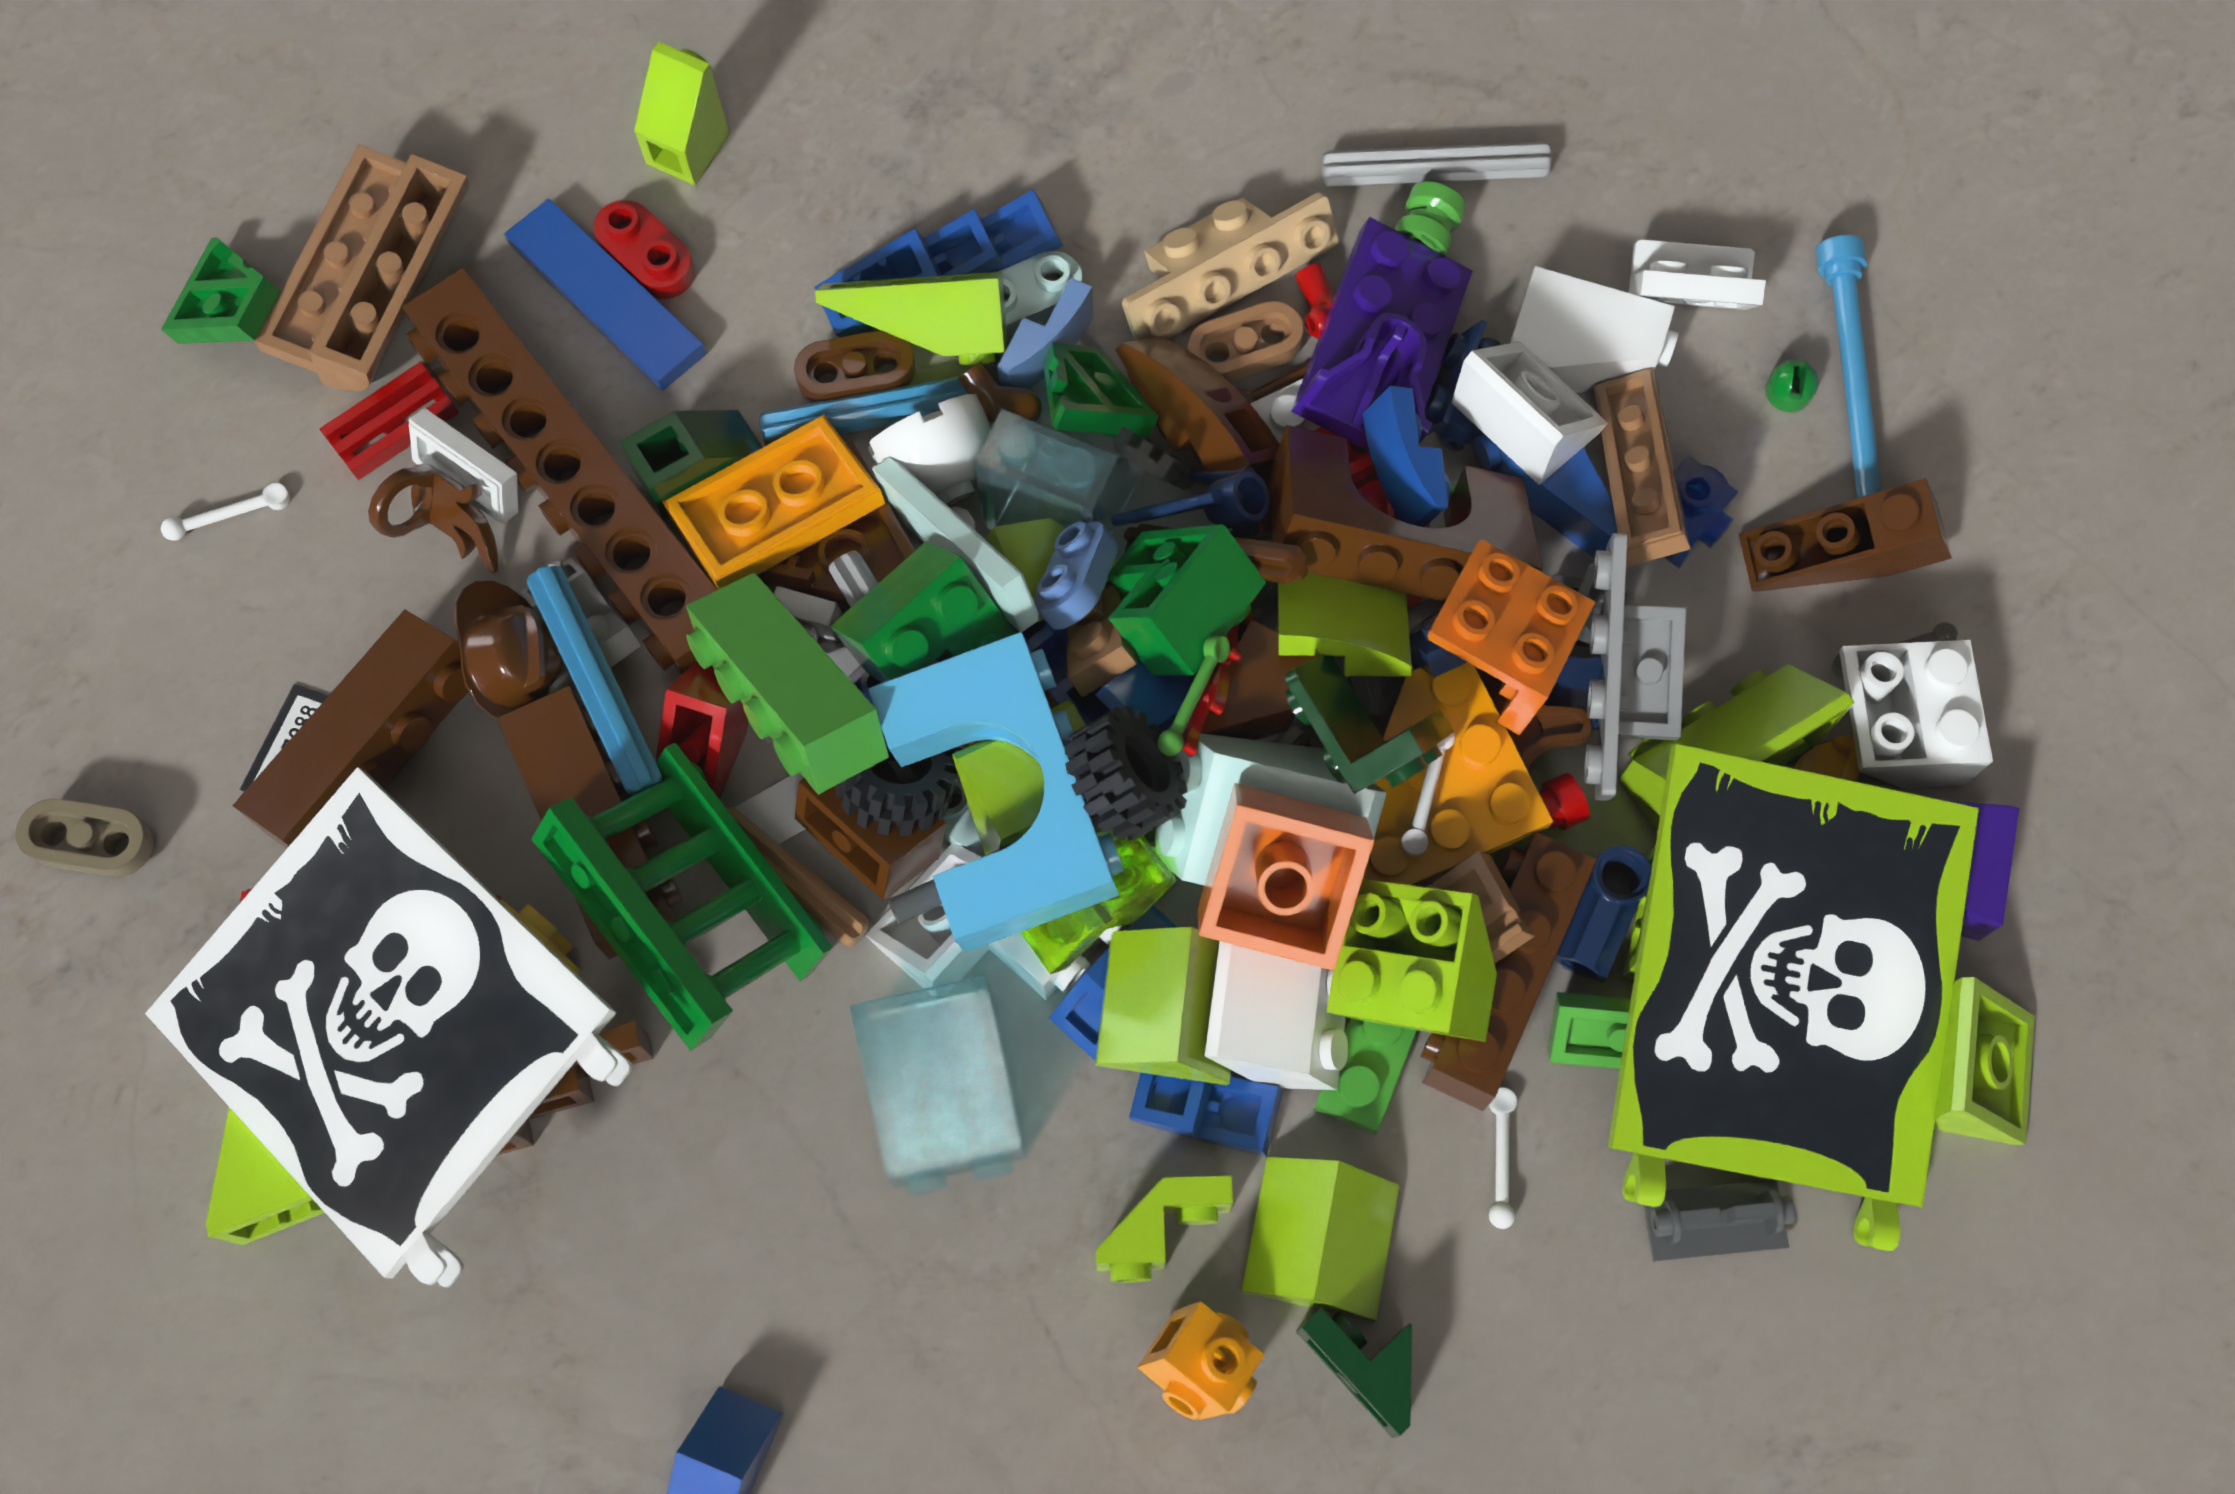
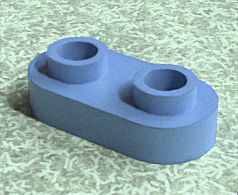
(1075, 574)

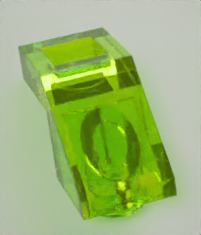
(1139, 887)

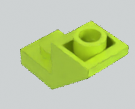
(1139, 1239)

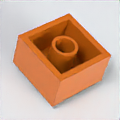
(1284, 876)

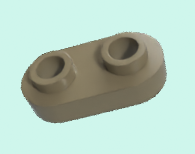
(89, 837)

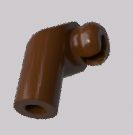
(996, 397)

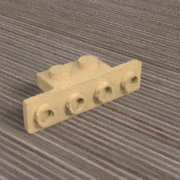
(1224, 261)

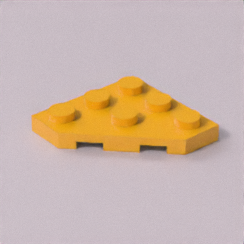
(1481, 791)

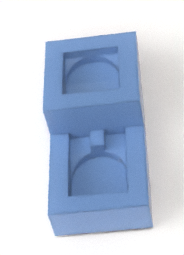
(1031, 342)

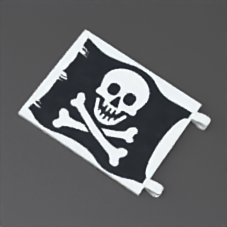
(382, 1024)

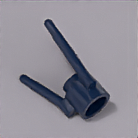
(1233, 499)

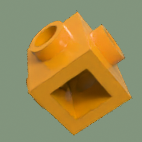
(1202, 1362)

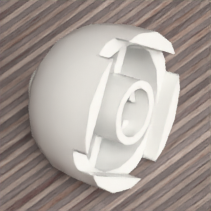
(938, 446)

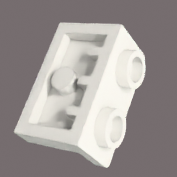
(1695, 275)

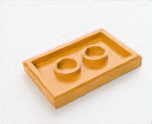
(774, 503)

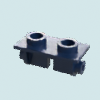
(1444, 416)

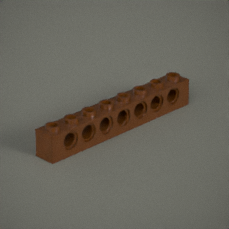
(459, 315)

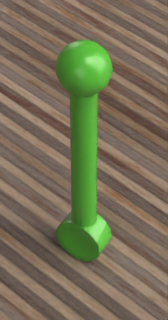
(1215, 650)

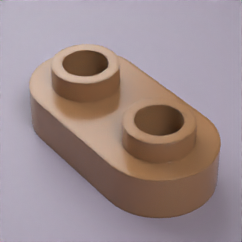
(1241, 342)

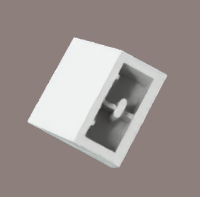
(1916, 712)

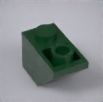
(686, 450)

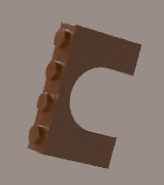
(1354, 541)

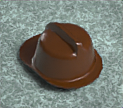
(503, 648)

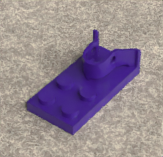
(1382, 330)

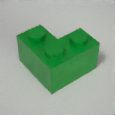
(1180, 592)
(920, 614)

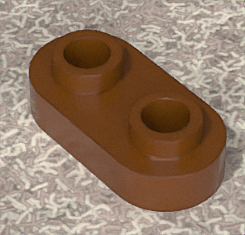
(855, 365)

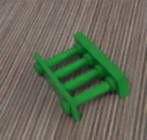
(637, 931)

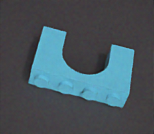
(1060, 859)

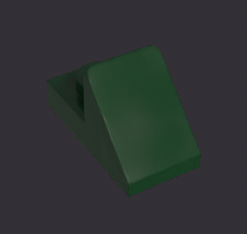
(1377, 1383)

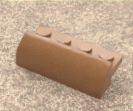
(362, 266)

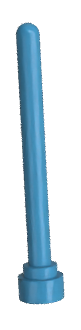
(1841, 264)

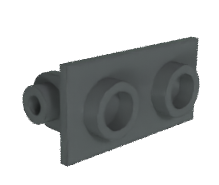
(1719, 1220)

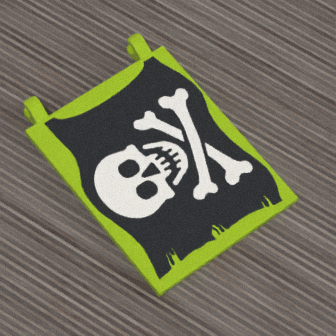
(1793, 984)

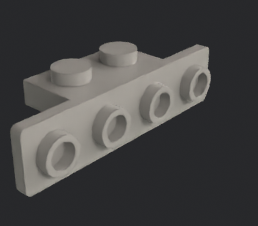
(1639, 670)

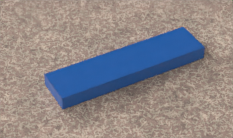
(605, 294)

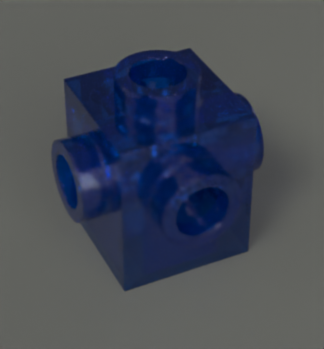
(1704, 502)

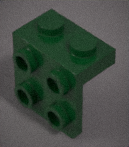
(1352, 743)

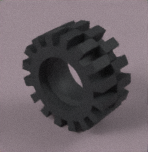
(1125, 773)
(901, 803)

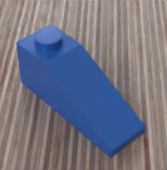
(1568, 500)

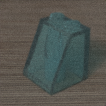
(1043, 474)
(938, 1085)

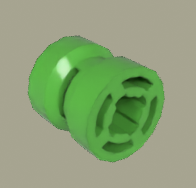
(1431, 215)

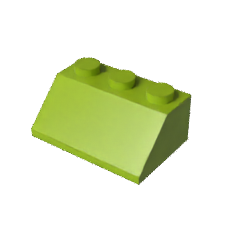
(1765, 721)

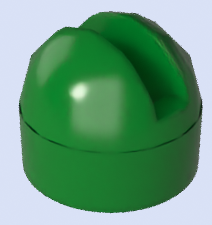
(1780, 383)

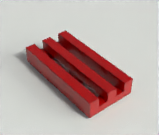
(384, 414)

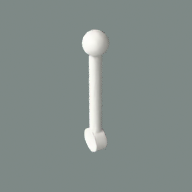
(273, 496)
(1415, 840)
(1502, 1213)

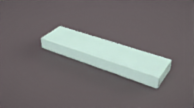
(938, 524)

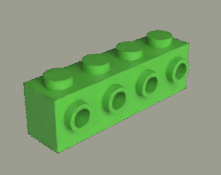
(785, 684)

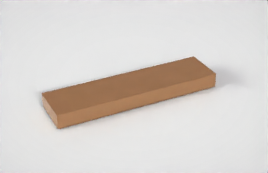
(1641, 467)

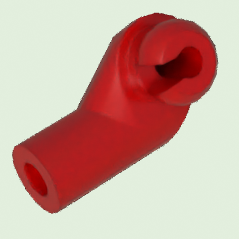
(1318, 295)

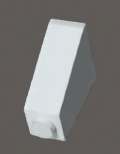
(1592, 330)

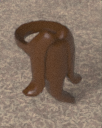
(440, 502)

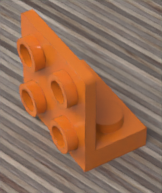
(1512, 627)

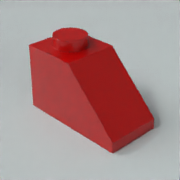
(703, 724)

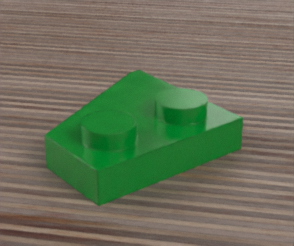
(221, 300)
(1092, 393)

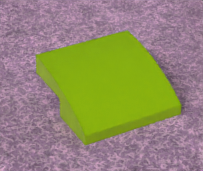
(1345, 620)

